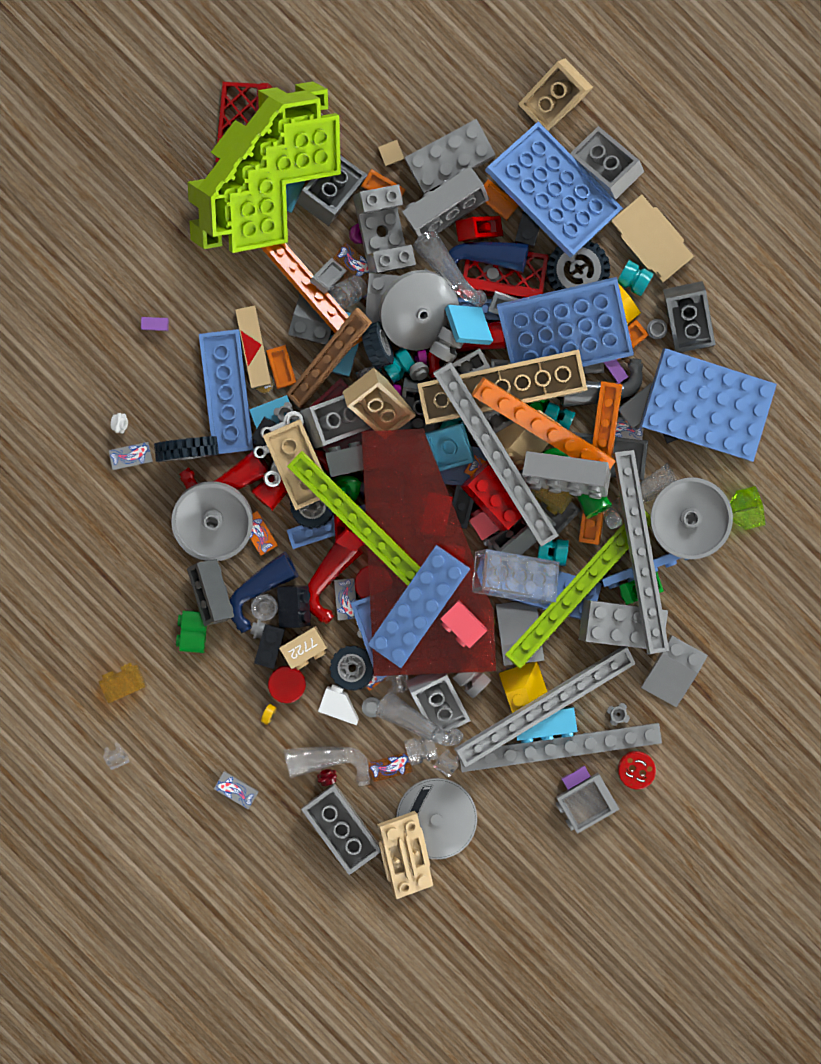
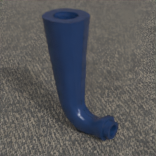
(500, 254)
(268, 577)

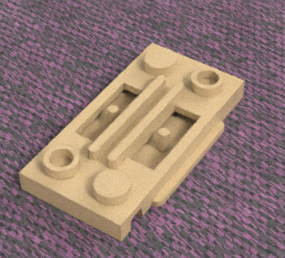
(652, 238)
(404, 855)

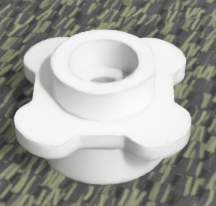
(119, 423)

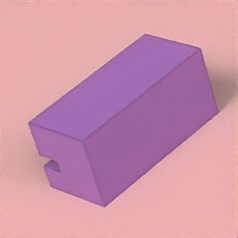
(155, 324)
(616, 370)
(576, 777)

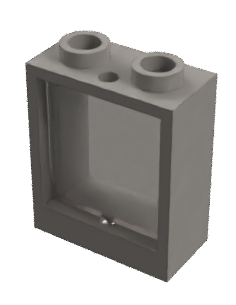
(585, 804)

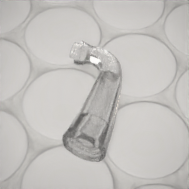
(434, 252)
(650, 489)
(403, 715)
(311, 759)

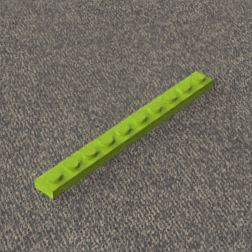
(354, 517)
(570, 597)

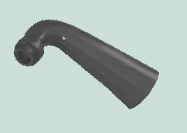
(591, 396)

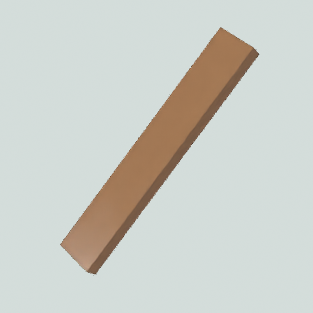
(329, 357)

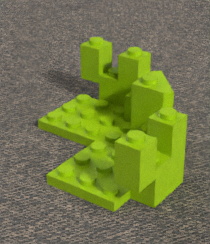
(277, 147)

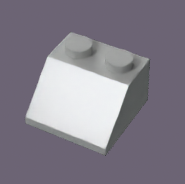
(338, 705)

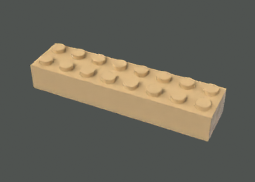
(526, 380)

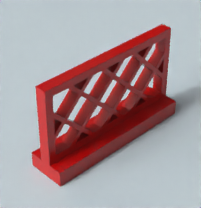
(224, 107)
(516, 291)

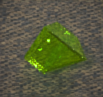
(748, 508)

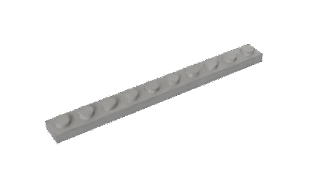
(495, 454)
(640, 552)
(544, 706)
(569, 746)

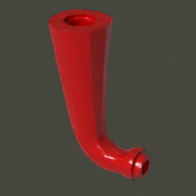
(498, 343)
(239, 476)
(273, 495)
(332, 565)

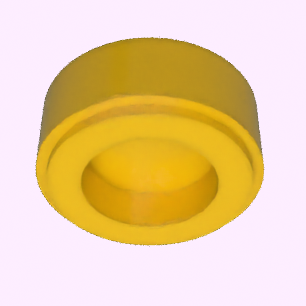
(268, 714)

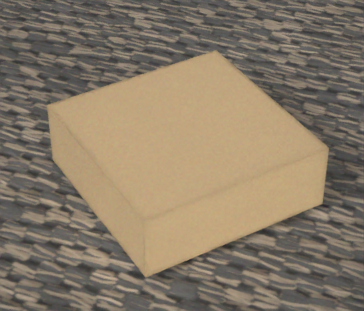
(391, 153)

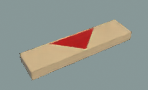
(253, 347)

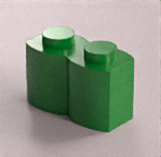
(192, 632)

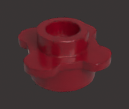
(327, 777)

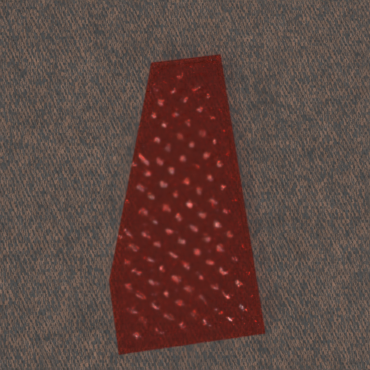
(415, 510)

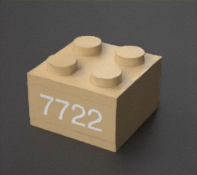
(303, 648)

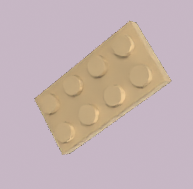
(284, 446)

